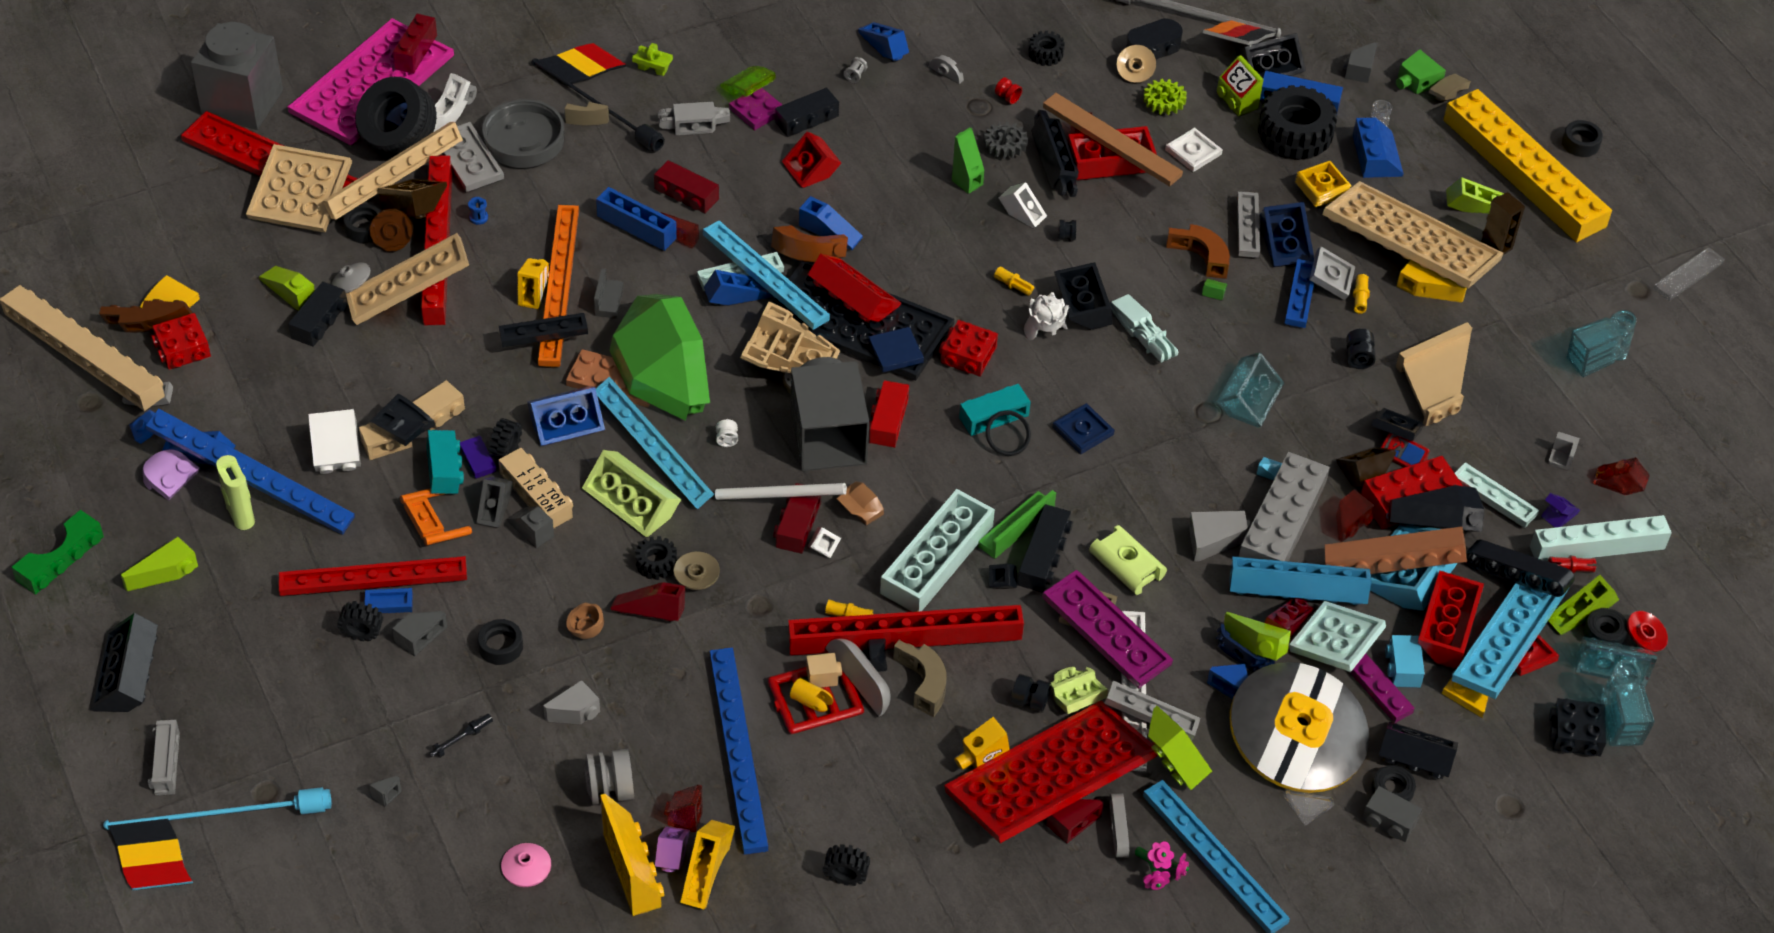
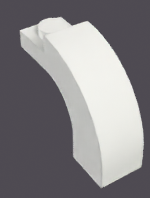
(452, 101)

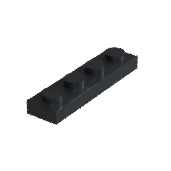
(543, 329)

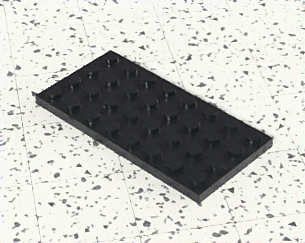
(852, 333)

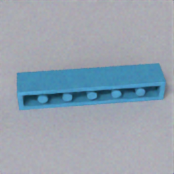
(1300, 580)

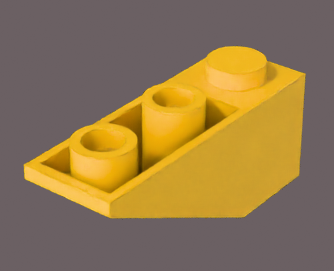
(1429, 284)

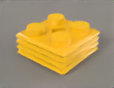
(1322, 183)

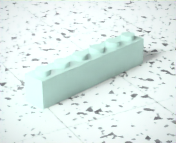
(1602, 538)

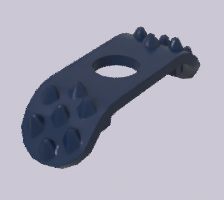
(1228, 645)

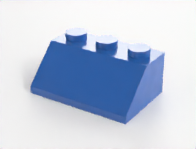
(1376, 149)
(566, 415)

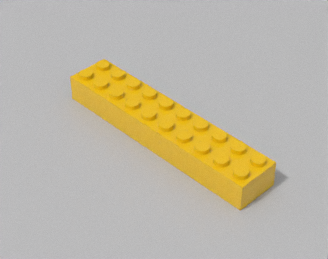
(1527, 165)

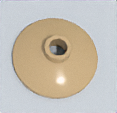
(1136, 55)

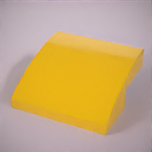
(170, 290)

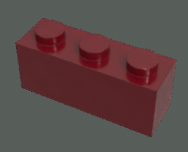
(415, 43)
(686, 186)
(796, 522)

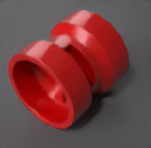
(1008, 90)

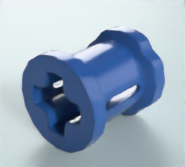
(482, 204)

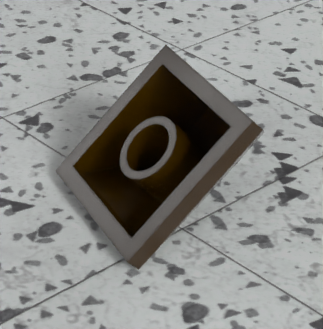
(1366, 464)

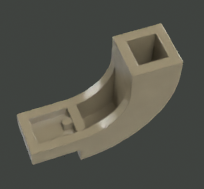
(930, 667)

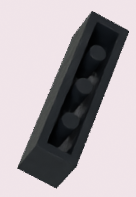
(1045, 548)

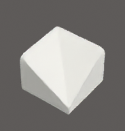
(824, 542)

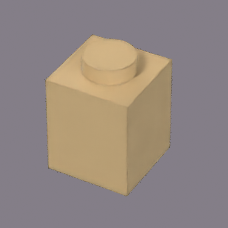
(823, 670)

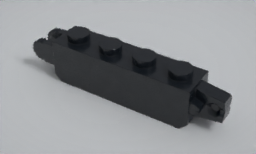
(1055, 154)

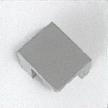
(1563, 451)

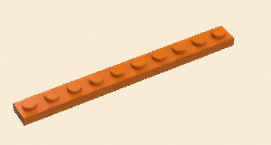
(559, 279)

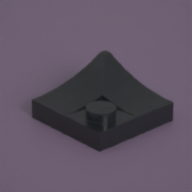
(402, 420)

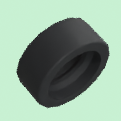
(1585, 128)
(363, 211)
(502, 656)

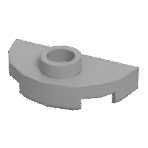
(946, 67)

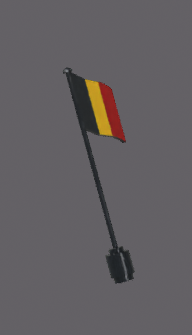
(585, 63)

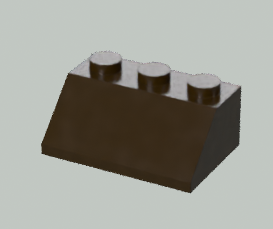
(412, 196)

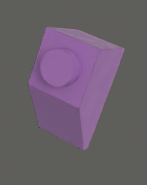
(671, 848)

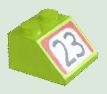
(1240, 87)

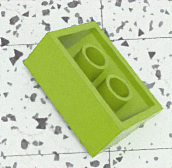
(1177, 750)

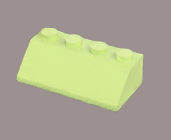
(630, 492)

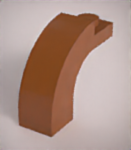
(1204, 243)
(806, 247)

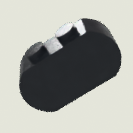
(1161, 37)

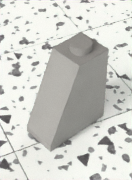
(1216, 532)

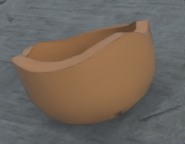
(587, 626)

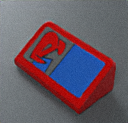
(1406, 451)

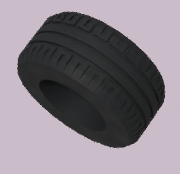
(378, 103)

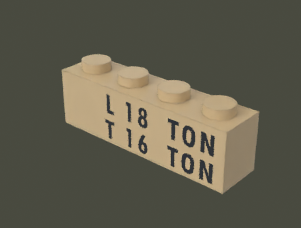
(535, 486)

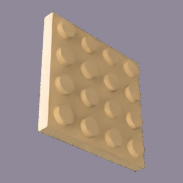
(295, 187)

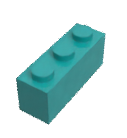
(978, 411)
(444, 461)

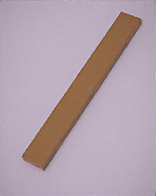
(1113, 139)

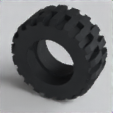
(1292, 138)

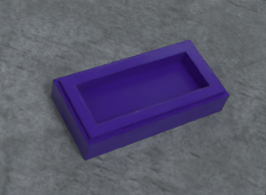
(477, 457)

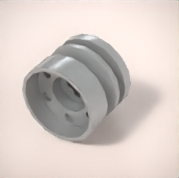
(609, 776)

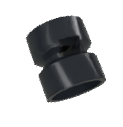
(1360, 348)
(1022, 693)

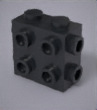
(1578, 727)

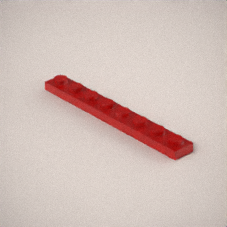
(372, 576)

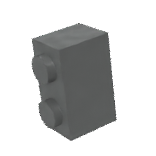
(1392, 814)

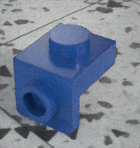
(139, 427)

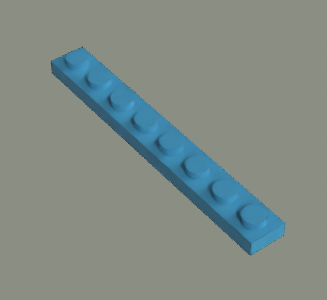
(1216, 857)

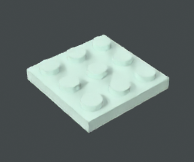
(1337, 636)

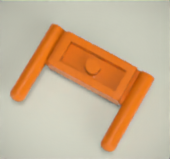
(426, 520)

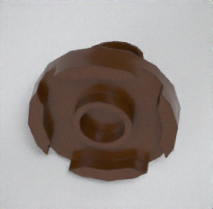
(391, 229)

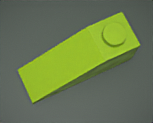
(1470, 196)
(288, 285)
(162, 566)
(1578, 608)
(1258, 636)

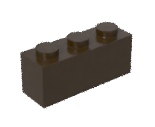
(1503, 222)

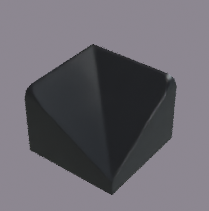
(1003, 576)
(876, 654)

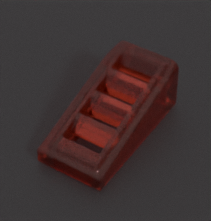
(686, 231)

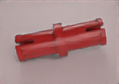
(1575, 564)

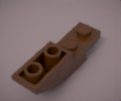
(142, 319)

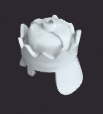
(1046, 314)

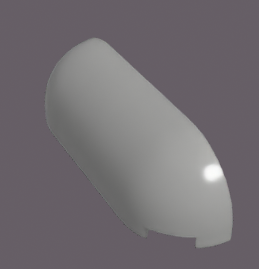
(861, 674)

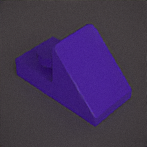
(1559, 510)

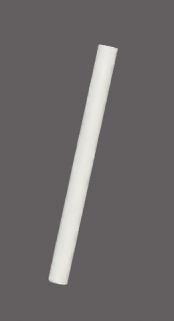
(780, 491)

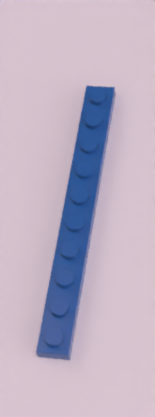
(256, 474)
(738, 751)

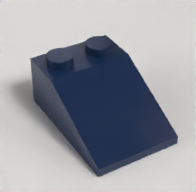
(1286, 233)

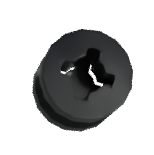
(1067, 230)

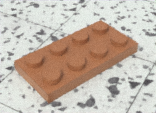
(593, 370)

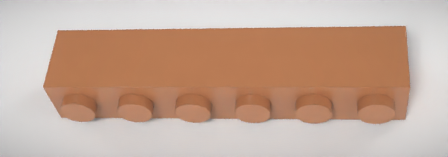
(1400, 551)

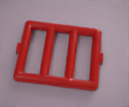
(813, 721)

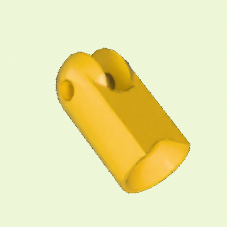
(811, 695)

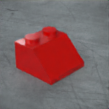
(811, 160)

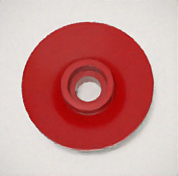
(1647, 631)

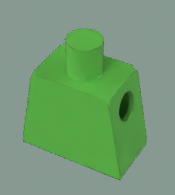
(1419, 73)

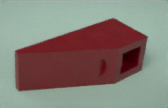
(656, 601)
(1290, 615)

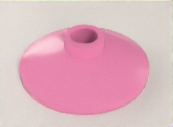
(526, 873)

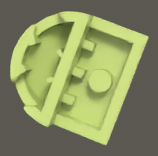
(1077, 689)

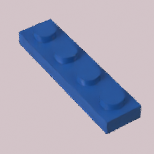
(1300, 295)

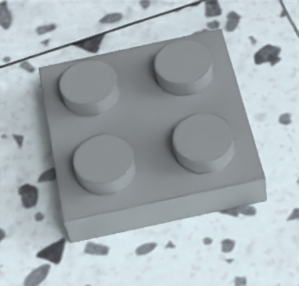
(1332, 273)

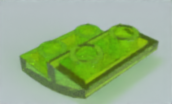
(749, 80)

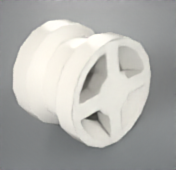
(726, 433)

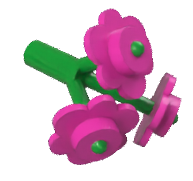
(1161, 857)

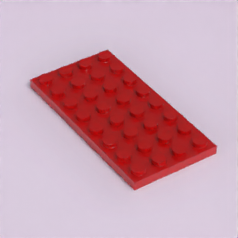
(1050, 771)

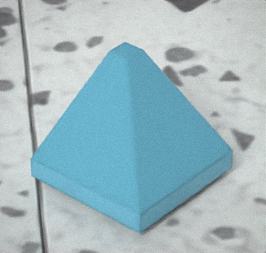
(1268, 468)

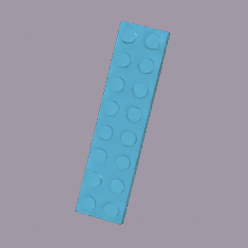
(1505, 640)

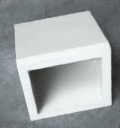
(334, 441)

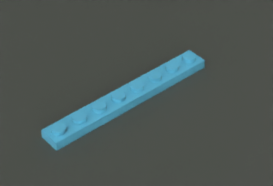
(766, 275)
(654, 443)

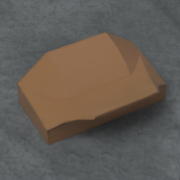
(862, 502)

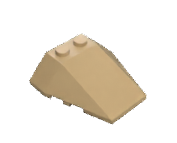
(784, 342)

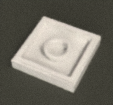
(1193, 149)

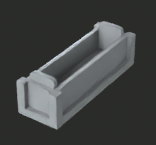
(165, 757)

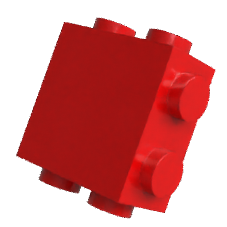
(180, 341)
(968, 347)

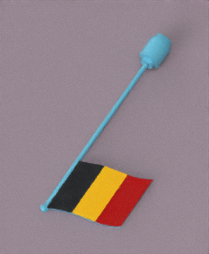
(152, 851)

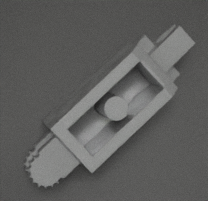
(693, 118)

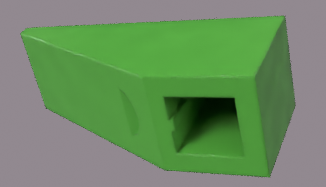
(967, 163)

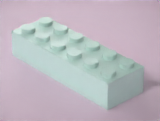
(937, 551)

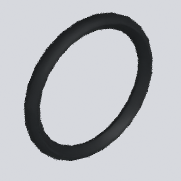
(1022, 419)

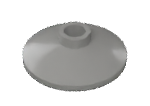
(352, 276)

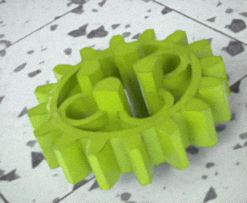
(1165, 96)

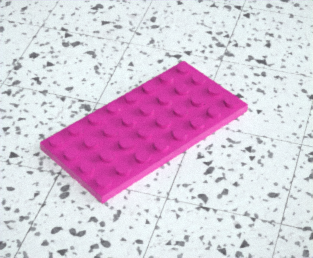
(335, 97)

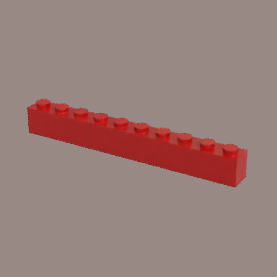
(437, 229)
(915, 628)

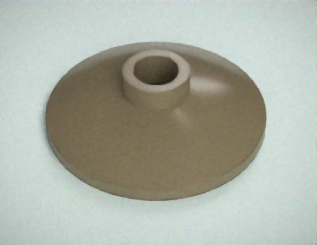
(696, 563)

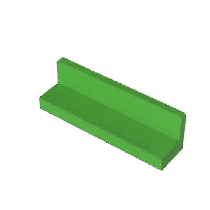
(1016, 524)

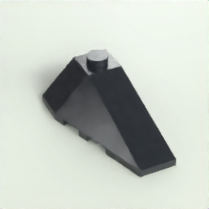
(1440, 509)

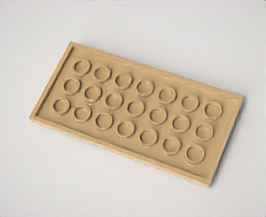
(1413, 234)

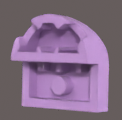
(168, 472)

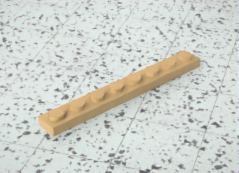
(392, 170)

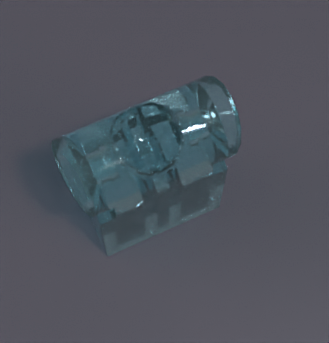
(1601, 342)
(1626, 706)

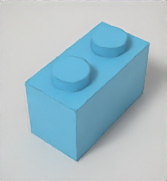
(1406, 661)

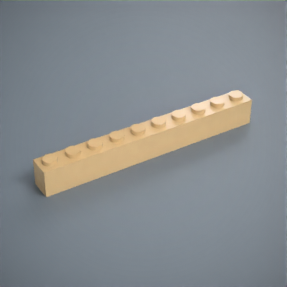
(83, 347)

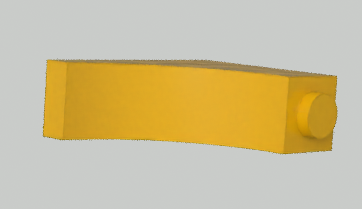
(709, 850)

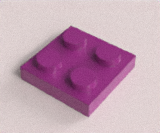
(756, 108)

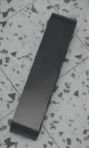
(1519, 568)

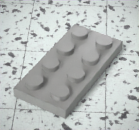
(472, 160)

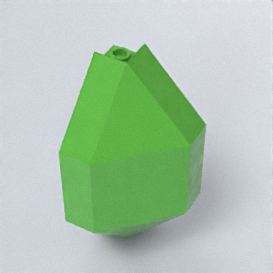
(662, 355)

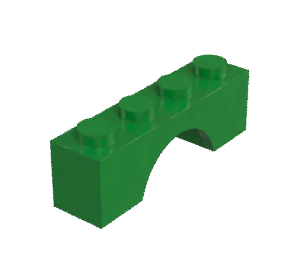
(38, 570)

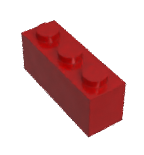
(888, 413)

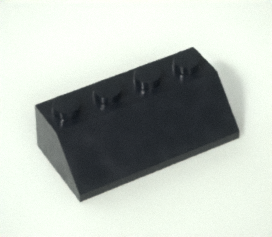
(124, 665)

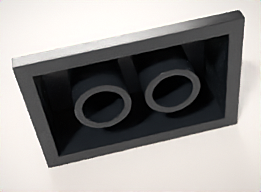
(1275, 55)
(1085, 295)
(1418, 750)

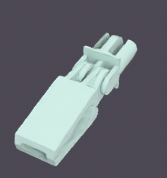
(1139, 324)

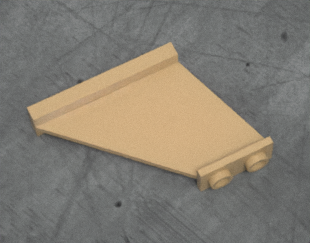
(1437, 372)

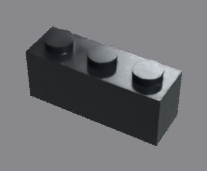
(807, 112)
(317, 314)

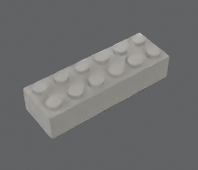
(1285, 509)

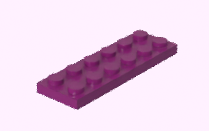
(1107, 629)

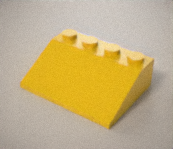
(630, 858)

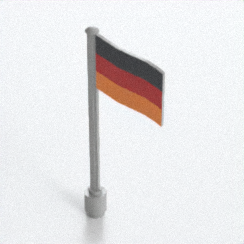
(1229, 27)

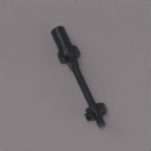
(473, 728)

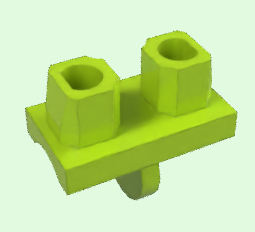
(653, 58)

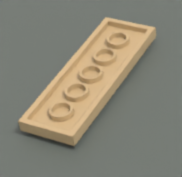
(407, 278)

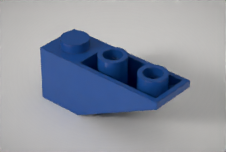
(825, 221)

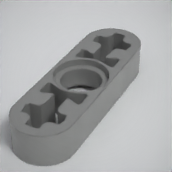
(1119, 825)

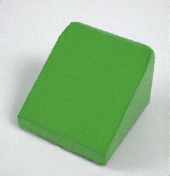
(1214, 289)

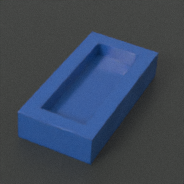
(390, 600)

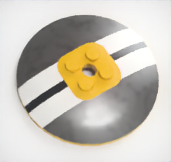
(1284, 750)

